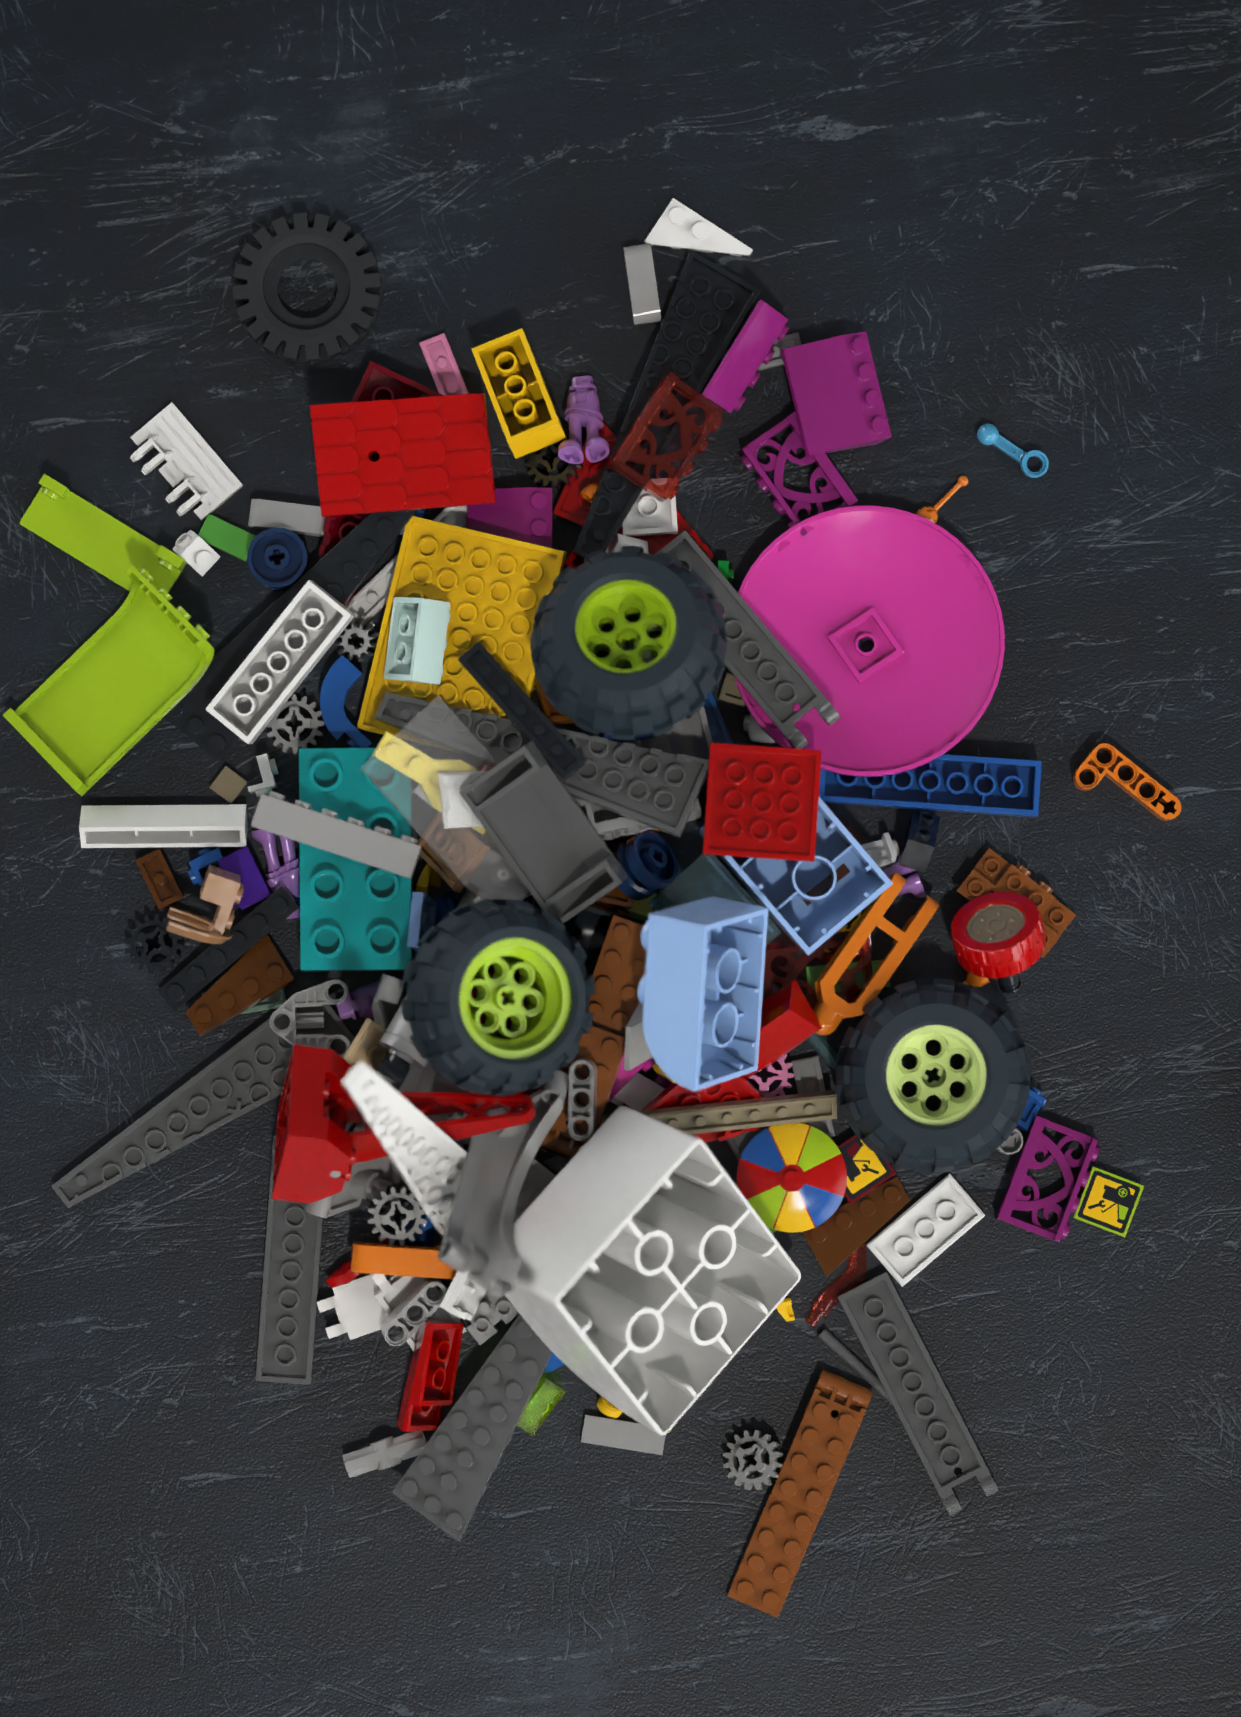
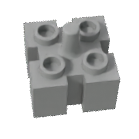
(489, 1313)

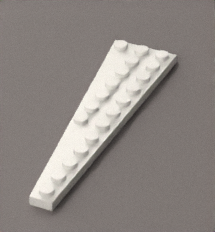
(418, 1148)

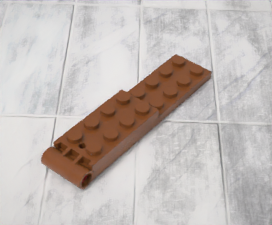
(616, 998)
(800, 1493)

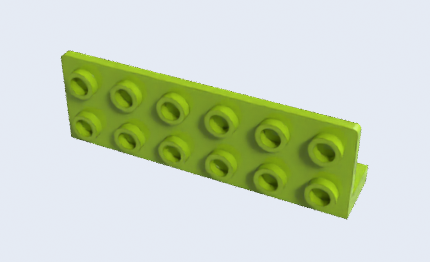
(98, 537)

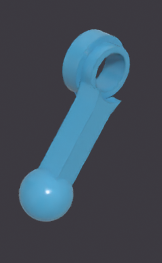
(989, 435)

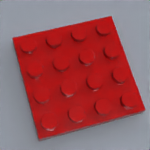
(762, 802)

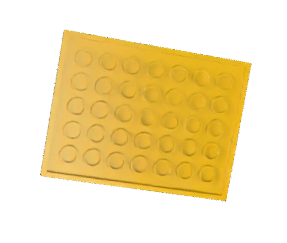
(492, 599)

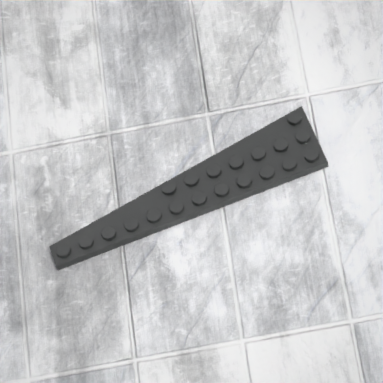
(221, 1092)
(469, 1442)

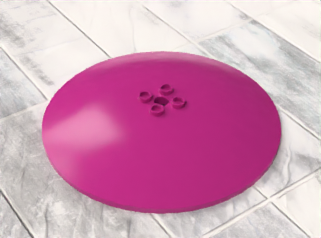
(921, 606)

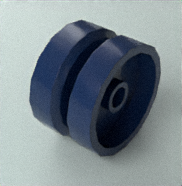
(276, 543)
(648, 864)

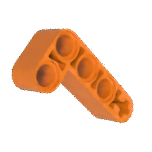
(1132, 786)
(399, 1261)

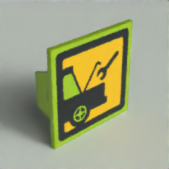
(1108, 1201)

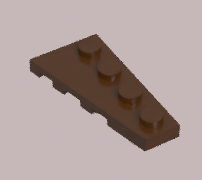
(245, 984)
(855, 1224)

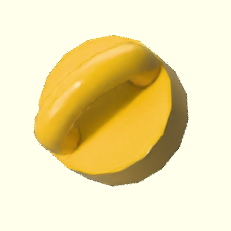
(607, 1408)

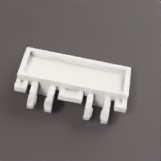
(187, 460)

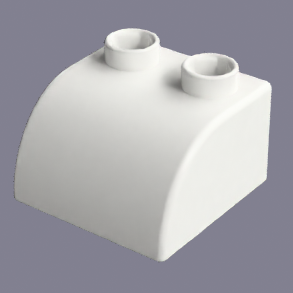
(646, 1267)

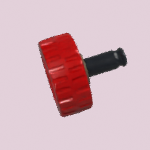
(998, 937)

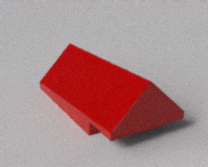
(784, 1024)
(431, 1375)

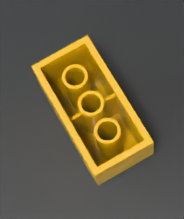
(518, 393)

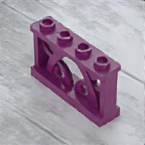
(835, 487)
(1015, 1200)

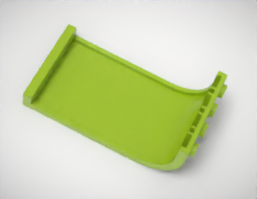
(115, 685)

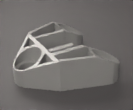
(311, 997)

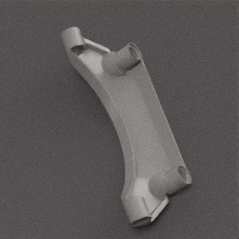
(377, 1174)
(488, 1191)

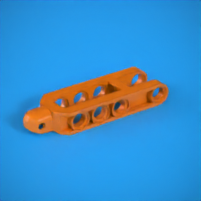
(832, 1008)

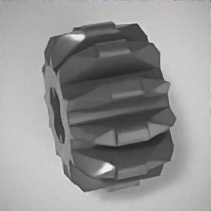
(366, 643)

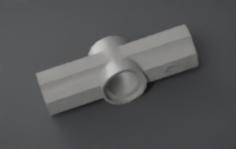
(384, 1453)

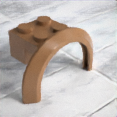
(218, 888)

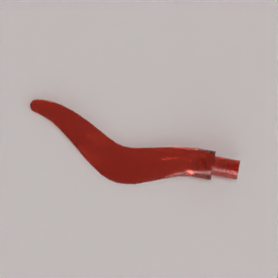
(851, 1278)

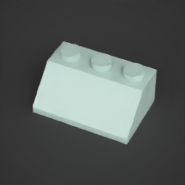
(417, 640)

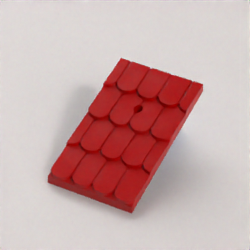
(428, 447)

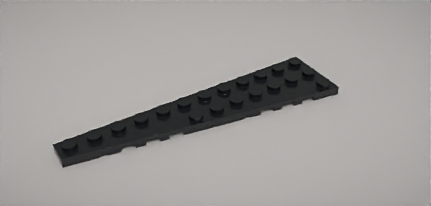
(690, 343)
(337, 573)

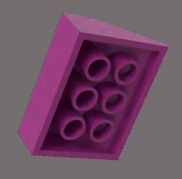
(745, 356)
(836, 394)
(517, 515)

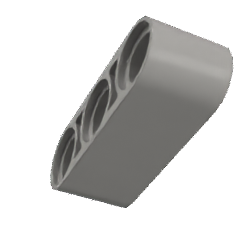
(642, 284)
(291, 516)
(578, 1111)
(408, 1324)

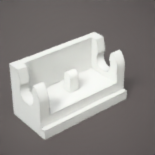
(463, 1296)

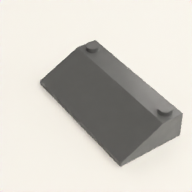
(543, 833)

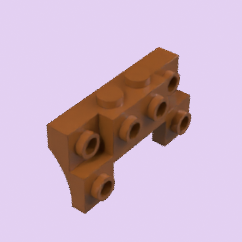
(997, 875)

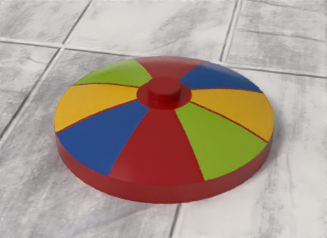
(792, 1176)

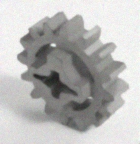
(307, 724)
(384, 1216)
(759, 1450)

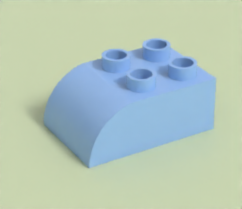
(783, 884)
(704, 989)

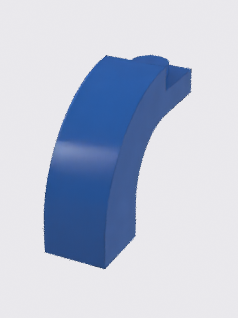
(333, 695)

